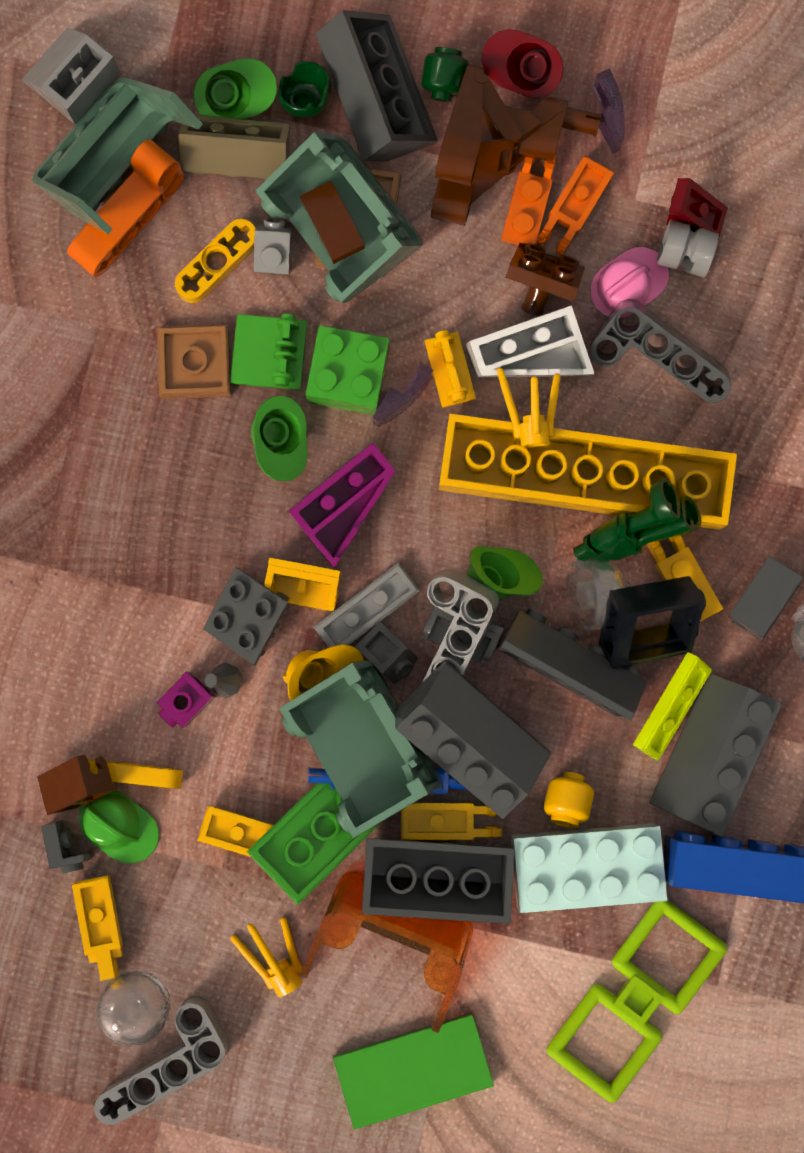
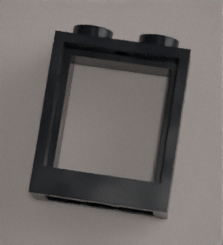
(629, 646)

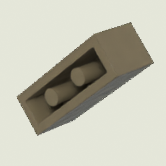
(234, 147)

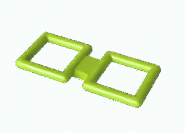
(636, 1000)

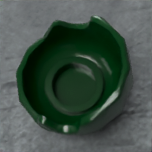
(305, 90)

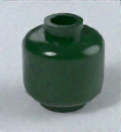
(443, 73)

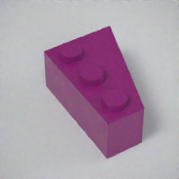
(341, 502)

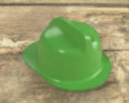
(235, 89)
(280, 438)
(505, 571)
(119, 827)

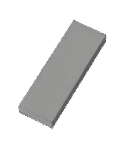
(367, 608)

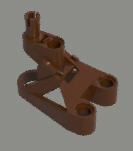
(479, 155)

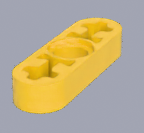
(217, 276)
(142, 774)

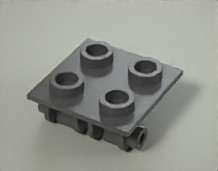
(246, 616)

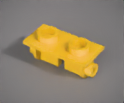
(449, 368)

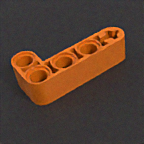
(129, 208)

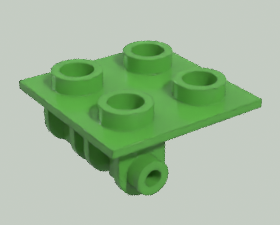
(269, 351)

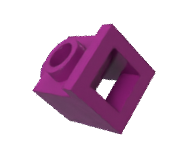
(198, 698)

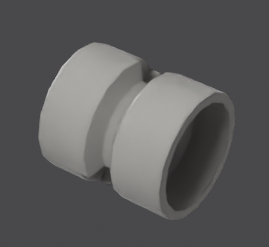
(687, 248)

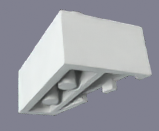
(533, 348)

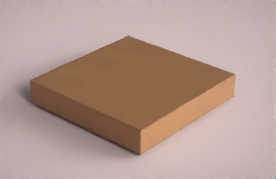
(193, 361)

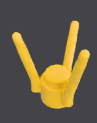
(534, 429)
(279, 975)

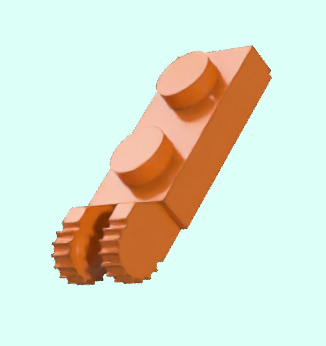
(576, 201)
(528, 204)

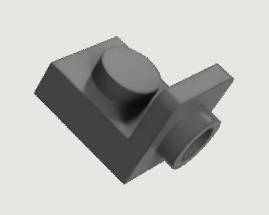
(387, 653)
(57, 845)

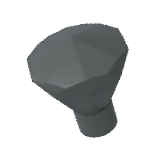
(224, 680)

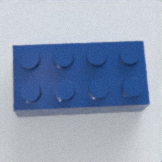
(734, 868)

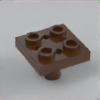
(544, 275)

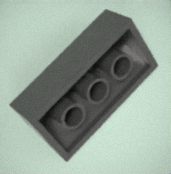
(375, 85)
(572, 664)
(472, 739)
(715, 754)
(438, 880)

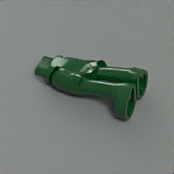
(628, 533)

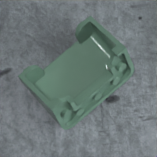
(379, 221)
(356, 740)

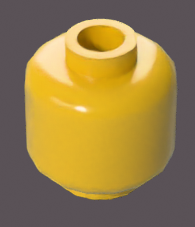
(569, 800)

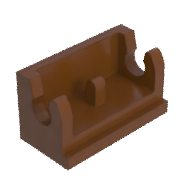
(74, 784)

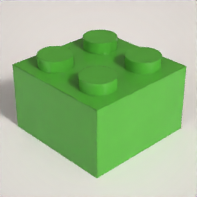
(347, 370)

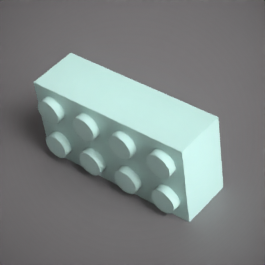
(589, 867)

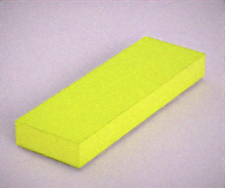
(672, 706)

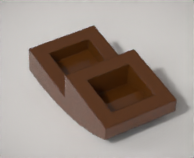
(332, 222)

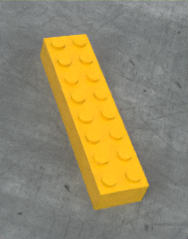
(582, 470)

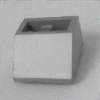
(72, 74)

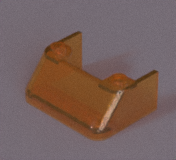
(441, 939)

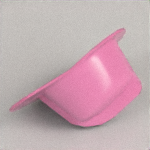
(629, 277)

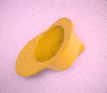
(313, 667)

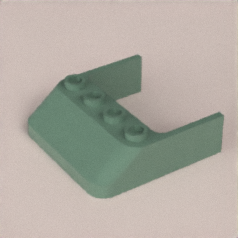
(103, 143)

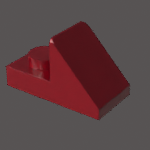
(696, 207)

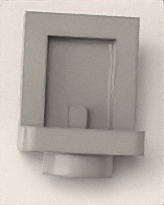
(272, 246)

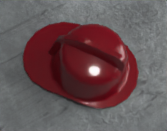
(522, 63)

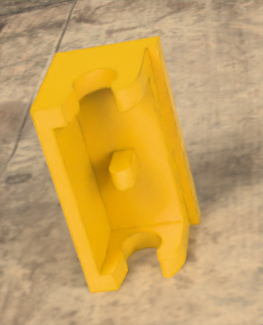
(304, 583)

